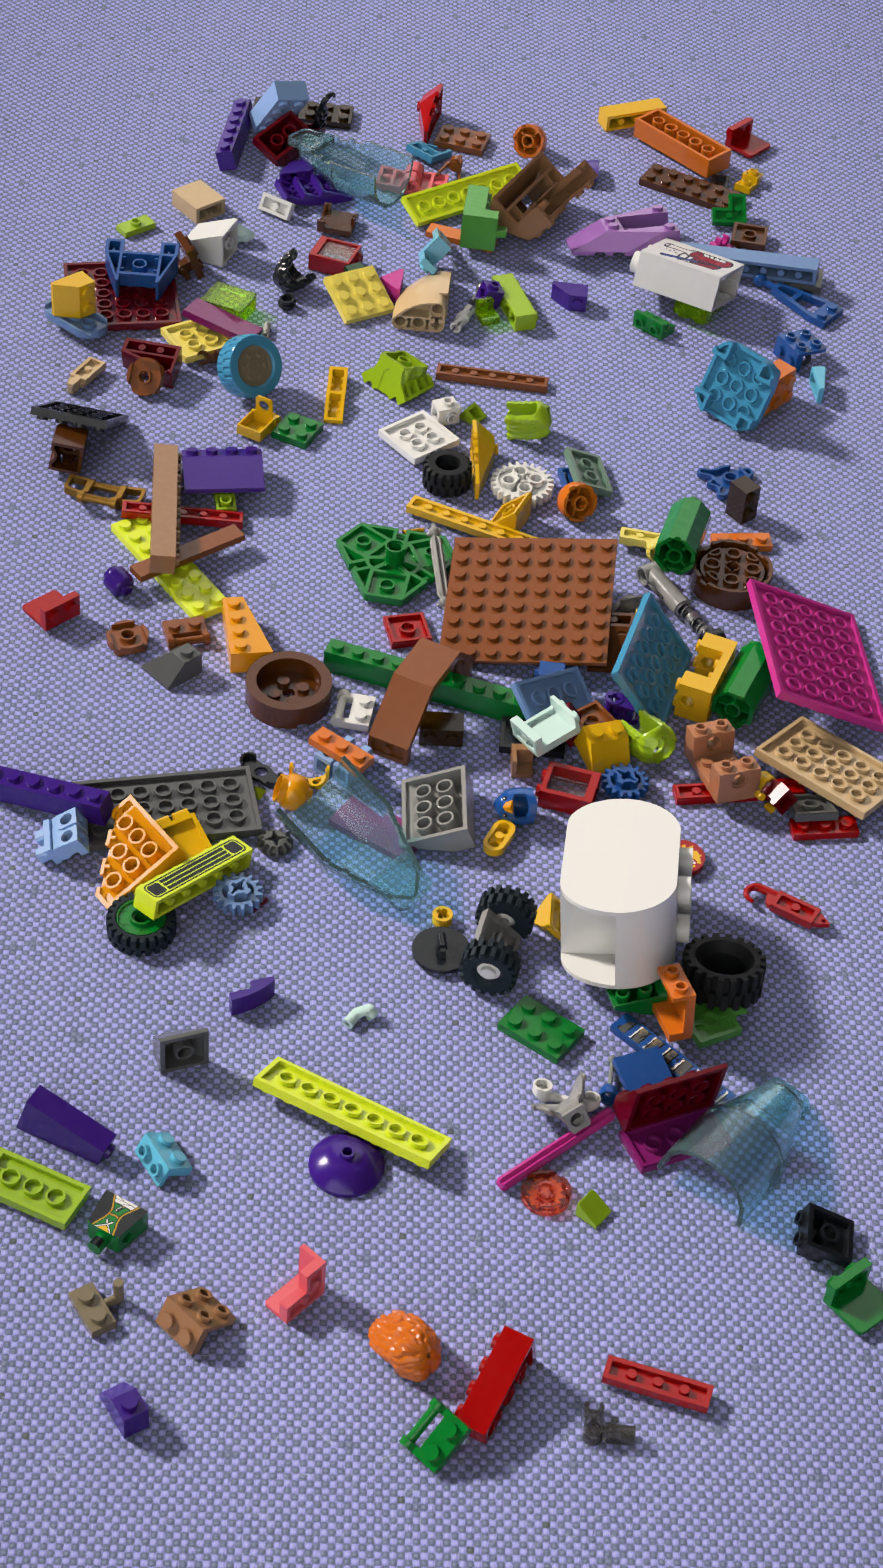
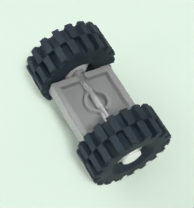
(492, 956)

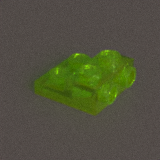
(698, 315)

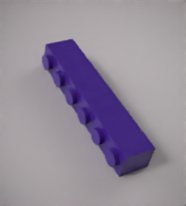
(234, 135)
(54, 795)

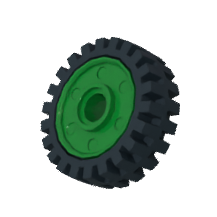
(135, 931)

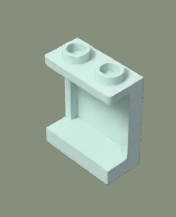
(547, 728)

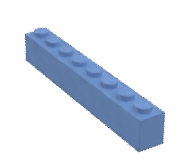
(773, 265)

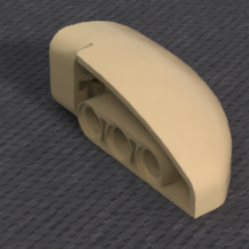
(424, 300)

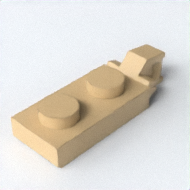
(85, 374)

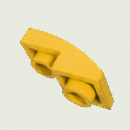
(749, 181)

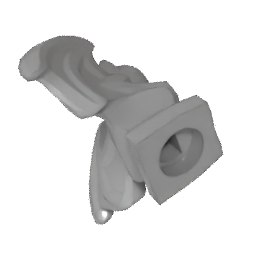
(570, 1110)

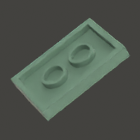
(589, 470)

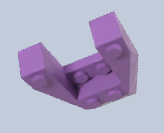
(624, 233)

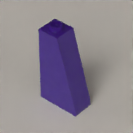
(65, 1126)

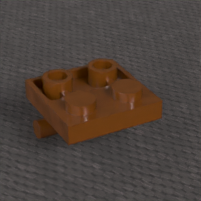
(190, 261)

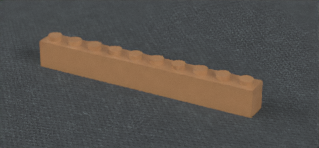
(165, 509)

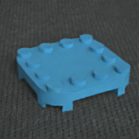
(737, 386)

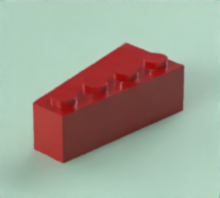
(496, 1382)

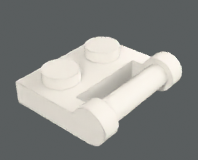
(360, 712)

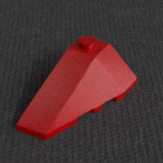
(429, 111)

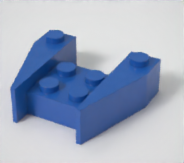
(141, 268)

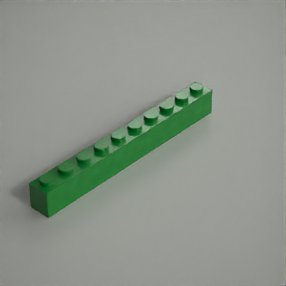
(455, 689)

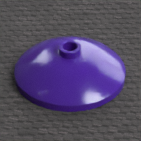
(346, 1174)

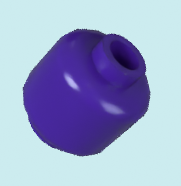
(118, 581)

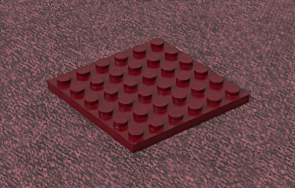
(135, 306)

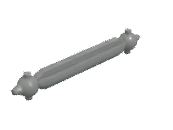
(438, 564)

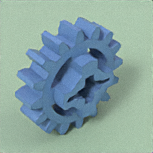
(237, 894)

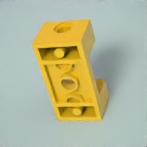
(698, 688)

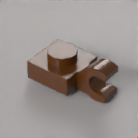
(209, 358)

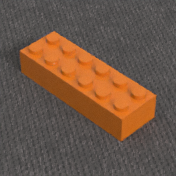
(682, 143)

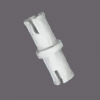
(462, 318)

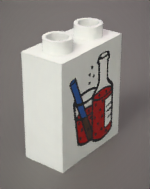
(687, 274)

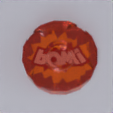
(546, 1193)

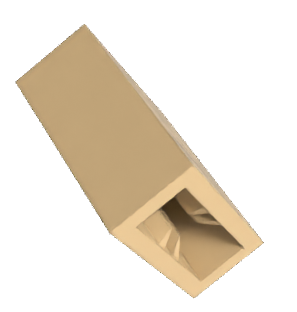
(198, 201)

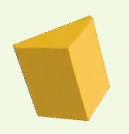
(515, 512)

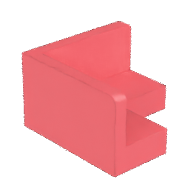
(302, 1289)

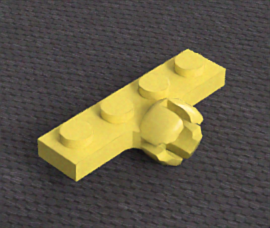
(640, 538)

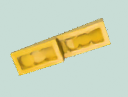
(335, 395)

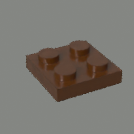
(749, 236)

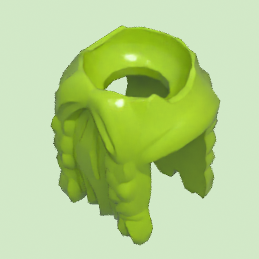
(527, 420)
(651, 734)

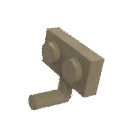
(94, 1310)

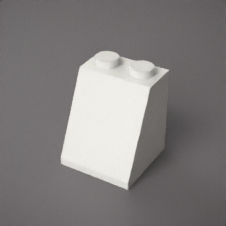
(215, 241)

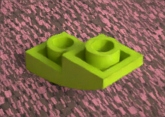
(225, 501)

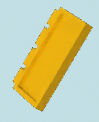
(185, 832)

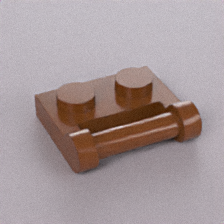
(184, 631)

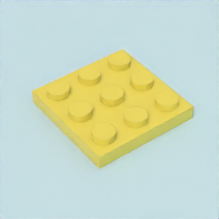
(358, 294)
(192, 339)

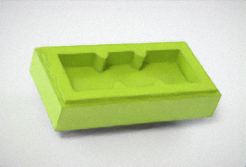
(135, 226)

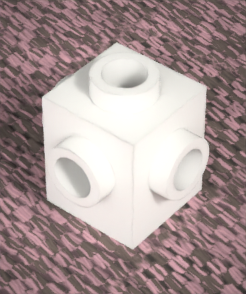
(446, 410)

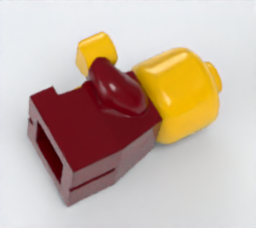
(779, 794)

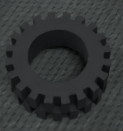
(728, 956)

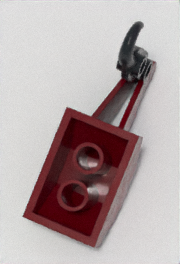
(274, 138)

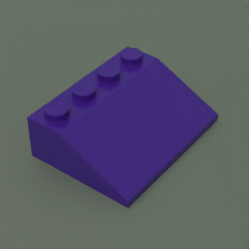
(223, 470)

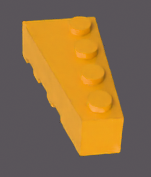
(242, 634)

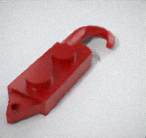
(788, 906)

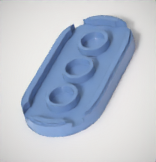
(86, 328)

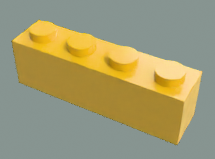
(624, 115)

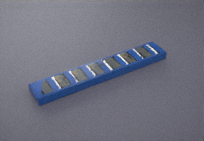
(641, 1038)

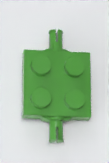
(715, 1026)

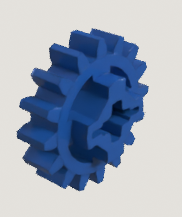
(624, 782)

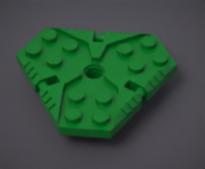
(389, 564)

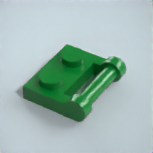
(442, 1441)

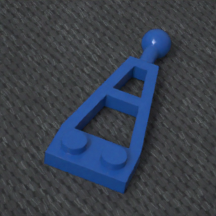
(821, 317)

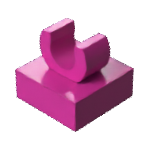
(722, 241)

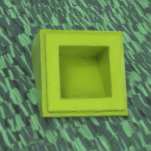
(471, 413)
(592, 1209)

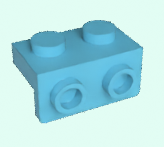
(162, 1157)

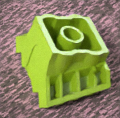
(399, 376)

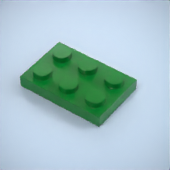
(541, 1029)

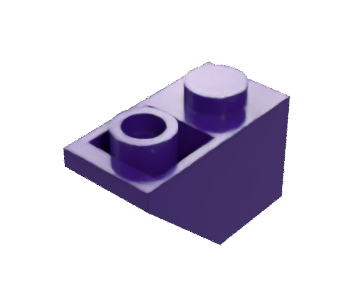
(295, 168)

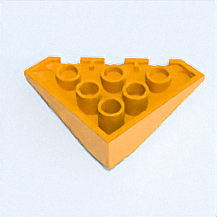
(136, 852)

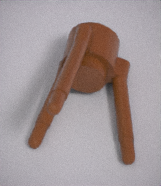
(454, 164)

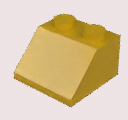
(73, 296)
(603, 745)

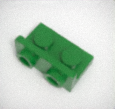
(652, 324)

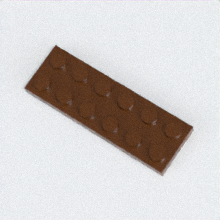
(685, 187)

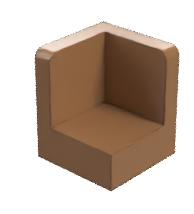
(521, 761)

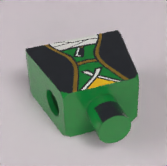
(115, 1223)

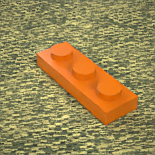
(759, 540)
(337, 747)

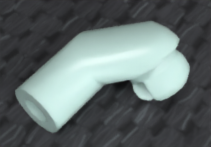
(357, 1013)

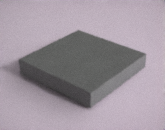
(812, 808)

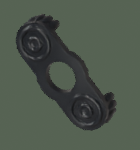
(249, 759)

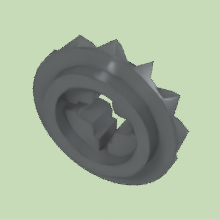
(268, 847)

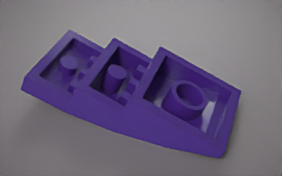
(310, 191)

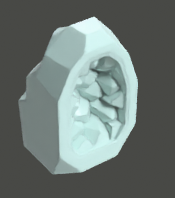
(245, 234)

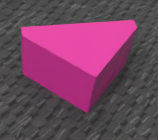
(393, 284)

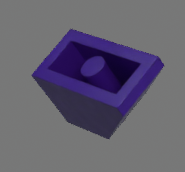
(570, 295)
(126, 1408)

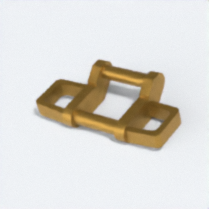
(90, 485)

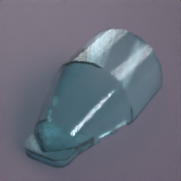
(355, 168)
(358, 838)
(747, 1140)

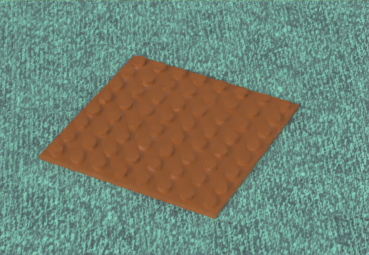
(530, 600)

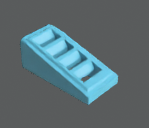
(817, 382)

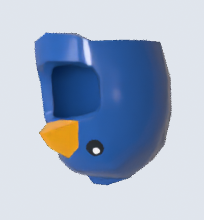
(517, 805)

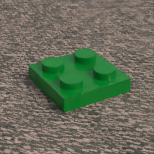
(297, 430)

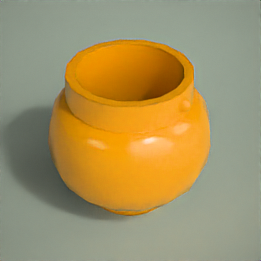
(292, 791)

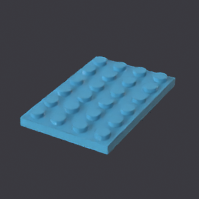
(651, 660)

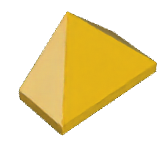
(549, 916)

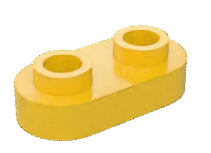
(498, 838)

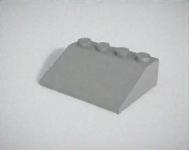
(439, 810)

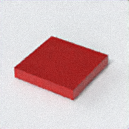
(406, 629)

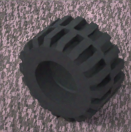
(447, 473)

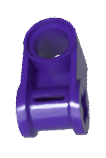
(621, 708)

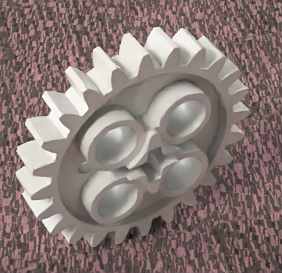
(520, 479)

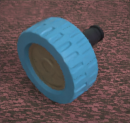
(249, 365)

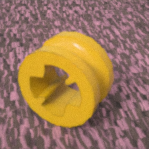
(439, 912)

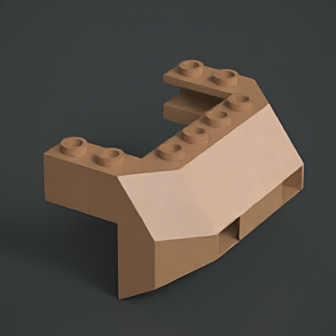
(547, 191)

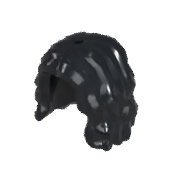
(286, 275)

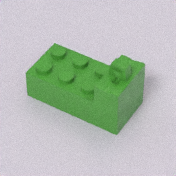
(480, 223)

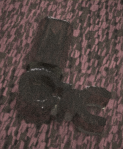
(595, 1431)

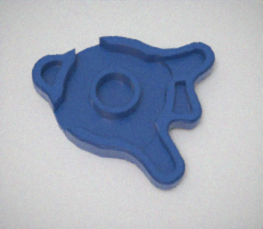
(720, 478)

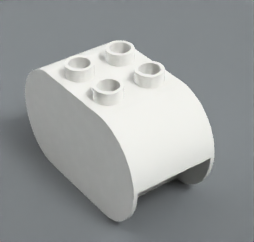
(623, 893)

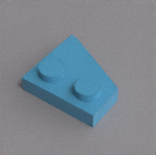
(427, 152)

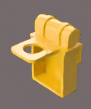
(258, 421)

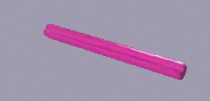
(554, 1150)

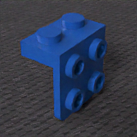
(795, 345)

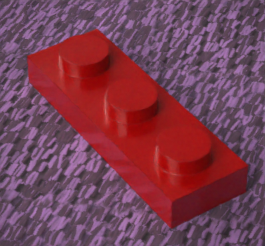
(816, 830)

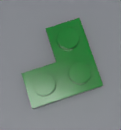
(734, 213)

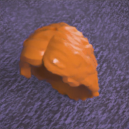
(406, 1344)

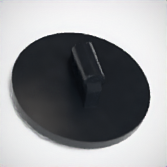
(439, 949)

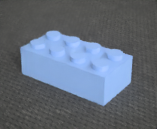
(277, 101)

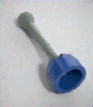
(608, 1088)

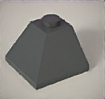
(175, 666)
(181, 1049)

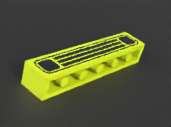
(192, 877)

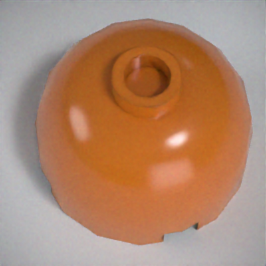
(529, 140)
(576, 501)

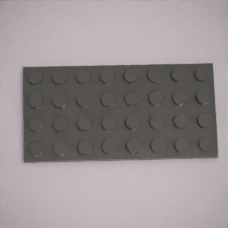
(218, 797)

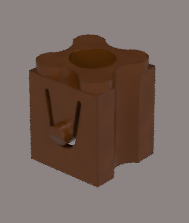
(69, 443)

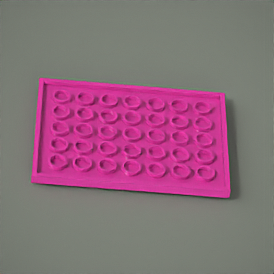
(815, 656)

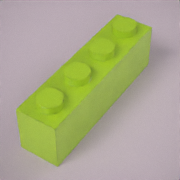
(516, 304)

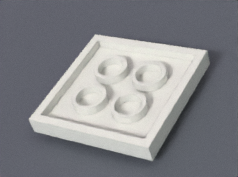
(418, 436)

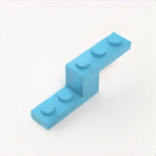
(434, 252)

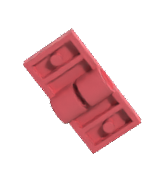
(423, 180)

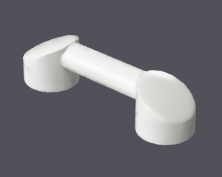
(543, 1091)

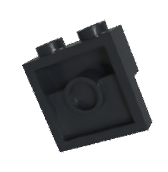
(823, 1235)

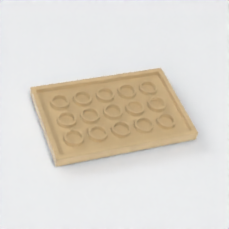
(826, 766)

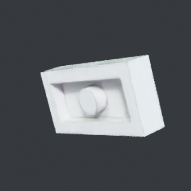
(276, 206)

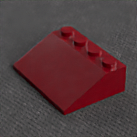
(669, 1098)

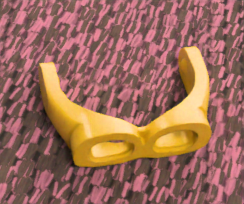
(322, 779)

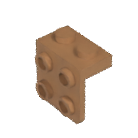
(191, 1316)

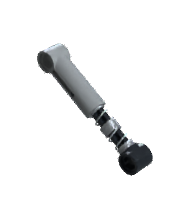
(674, 599)

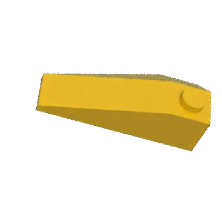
(482, 455)

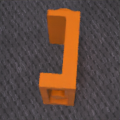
(676, 1013)

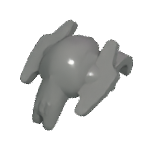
(627, 604)

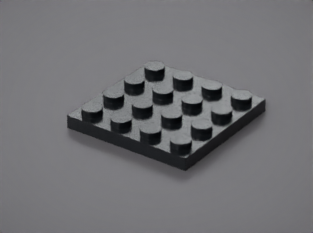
(79, 415)

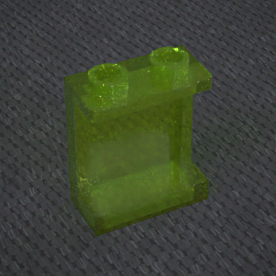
(231, 299)

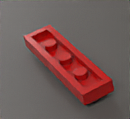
(657, 1384)

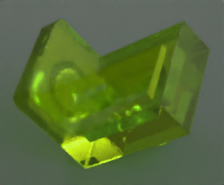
(485, 312)

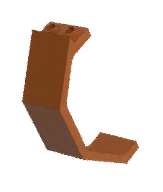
(410, 695)

